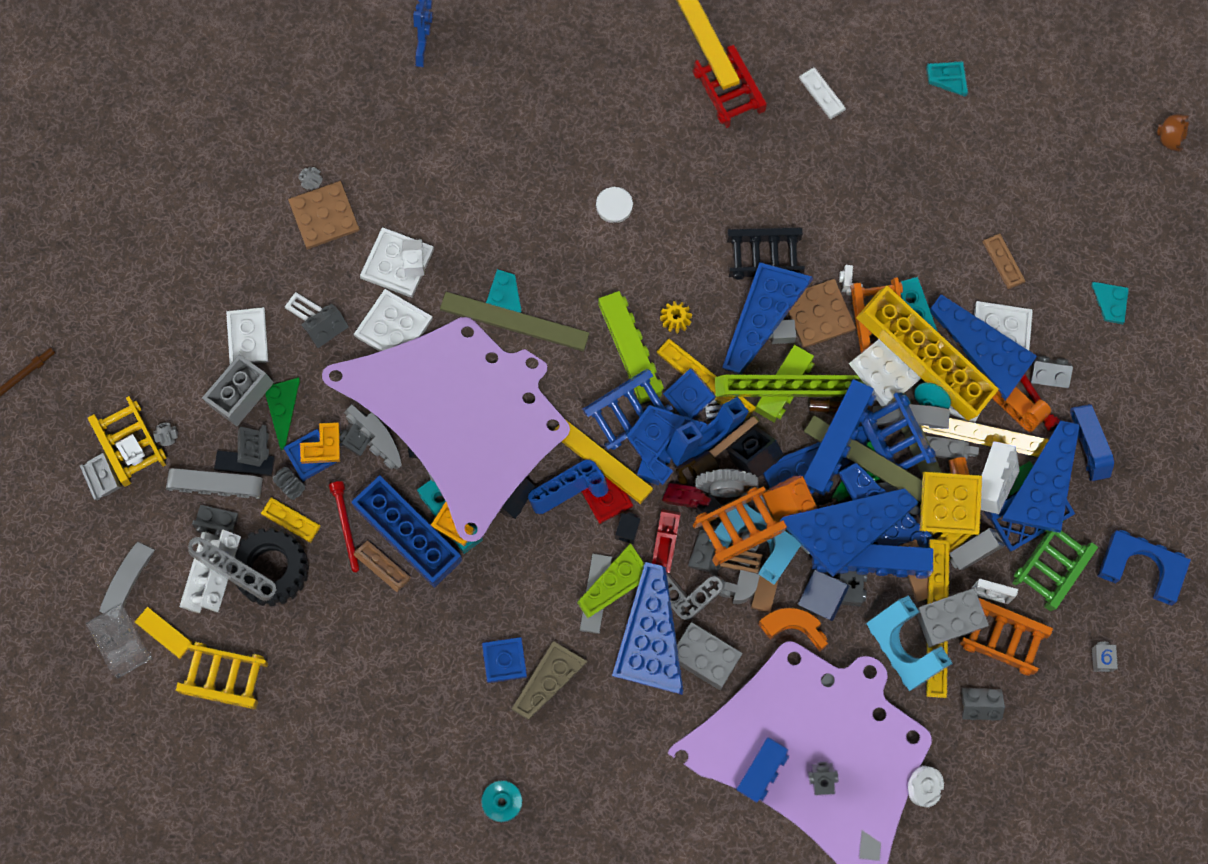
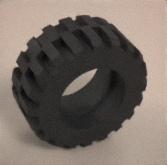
(274, 541)

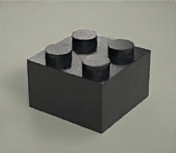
(755, 451)

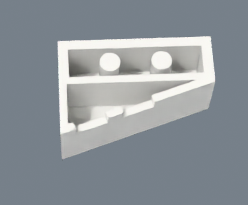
(998, 476)

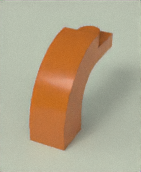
(794, 619)

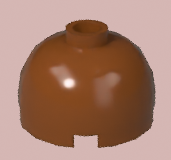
(1173, 131)

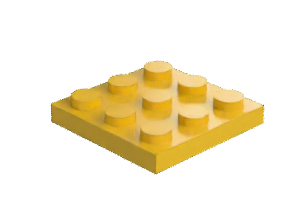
(951, 503)

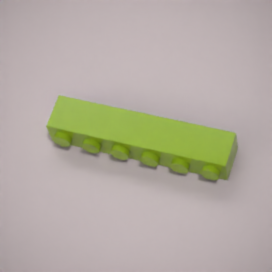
(628, 342)

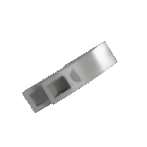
(381, 442)

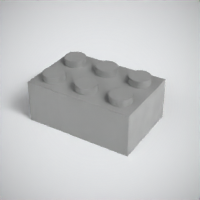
(238, 390)
(951, 617)
(707, 656)

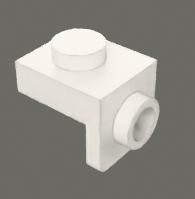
(845, 278)
(130, 450)

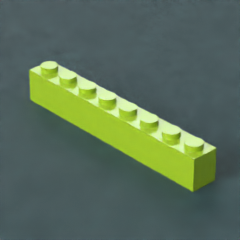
(783, 385)

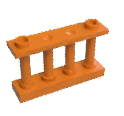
(858, 294)
(739, 545)
(1021, 623)

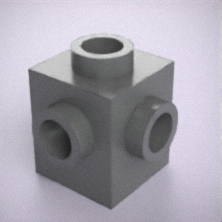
(823, 778)

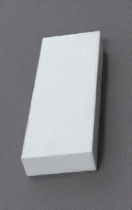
(822, 93)

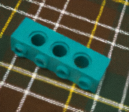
(913, 290)
(428, 494)

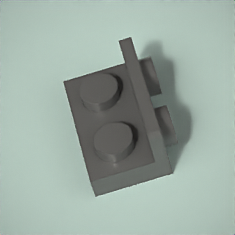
(353, 438)
(214, 520)

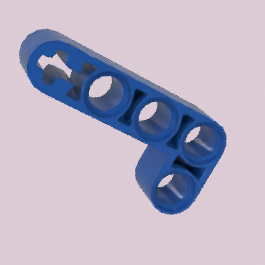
(1094, 443)
(567, 485)

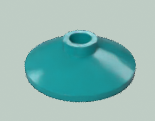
(932, 395)
(500, 790)

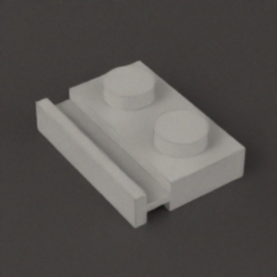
(100, 476)

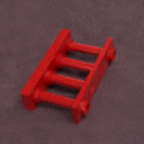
(749, 87)

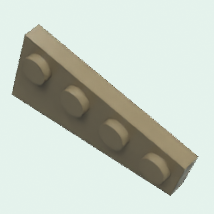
(549, 677)

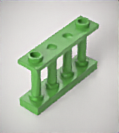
(1063, 583)

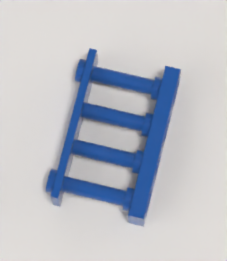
(610, 400)
(878, 436)

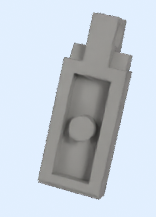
(952, 448)

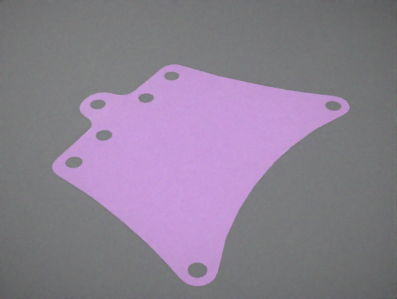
(459, 414)
(817, 727)

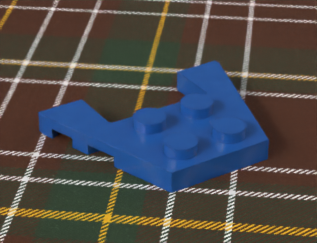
(422, 18)
(653, 434)

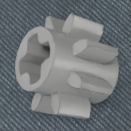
(310, 178)
(165, 434)

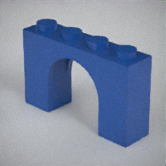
(689, 442)
(1171, 565)

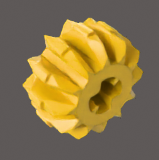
(681, 321)

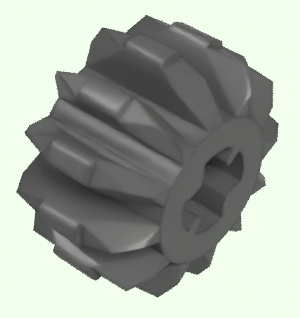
(288, 483)

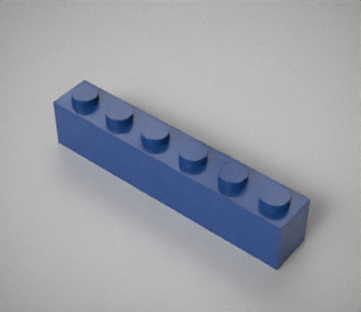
(838, 437)
(889, 560)

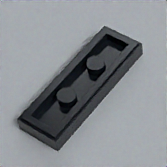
(229, 462)

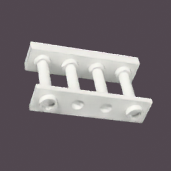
(204, 585)

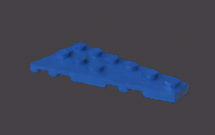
(768, 302)

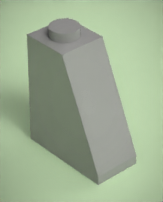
(976, 549)

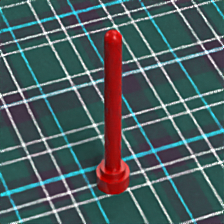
(1051, 420)
(337, 489)

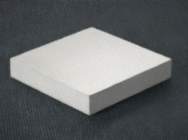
(995, 591)

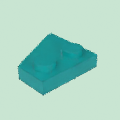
(948, 77)
(504, 292)
(1112, 301)

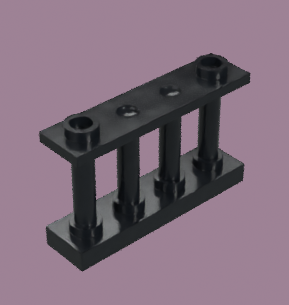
(755, 237)

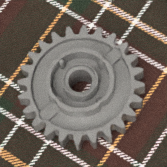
(726, 483)

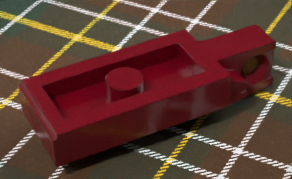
(685, 496)

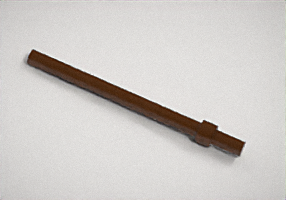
(37, 362)

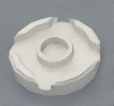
(614, 204)
(925, 786)

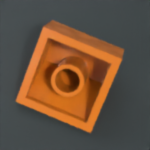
(789, 498)

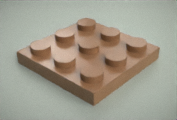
(323, 215)
(821, 314)

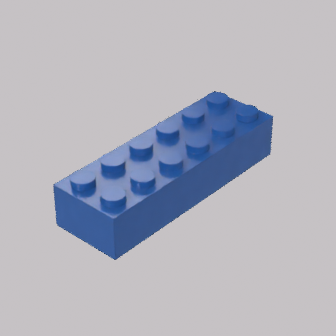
(406, 531)

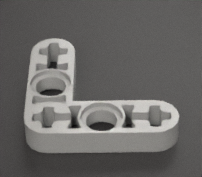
(684, 600)

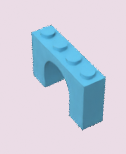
(781, 546)
(886, 630)

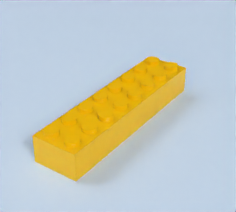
(927, 352)

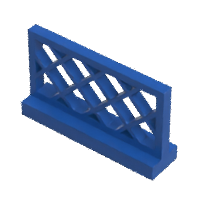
(993, 517)

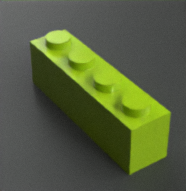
(796, 363)

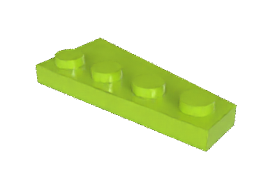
(616, 581)

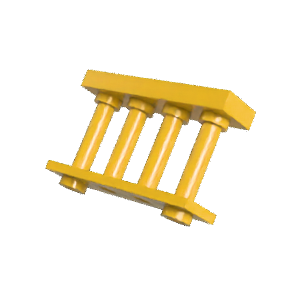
(108, 441)
(227, 695)

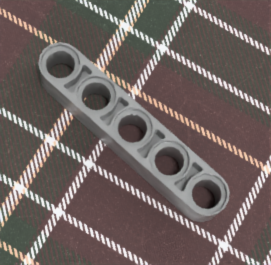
(214, 482)
(225, 560)

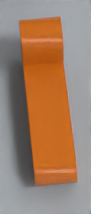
(1023, 409)

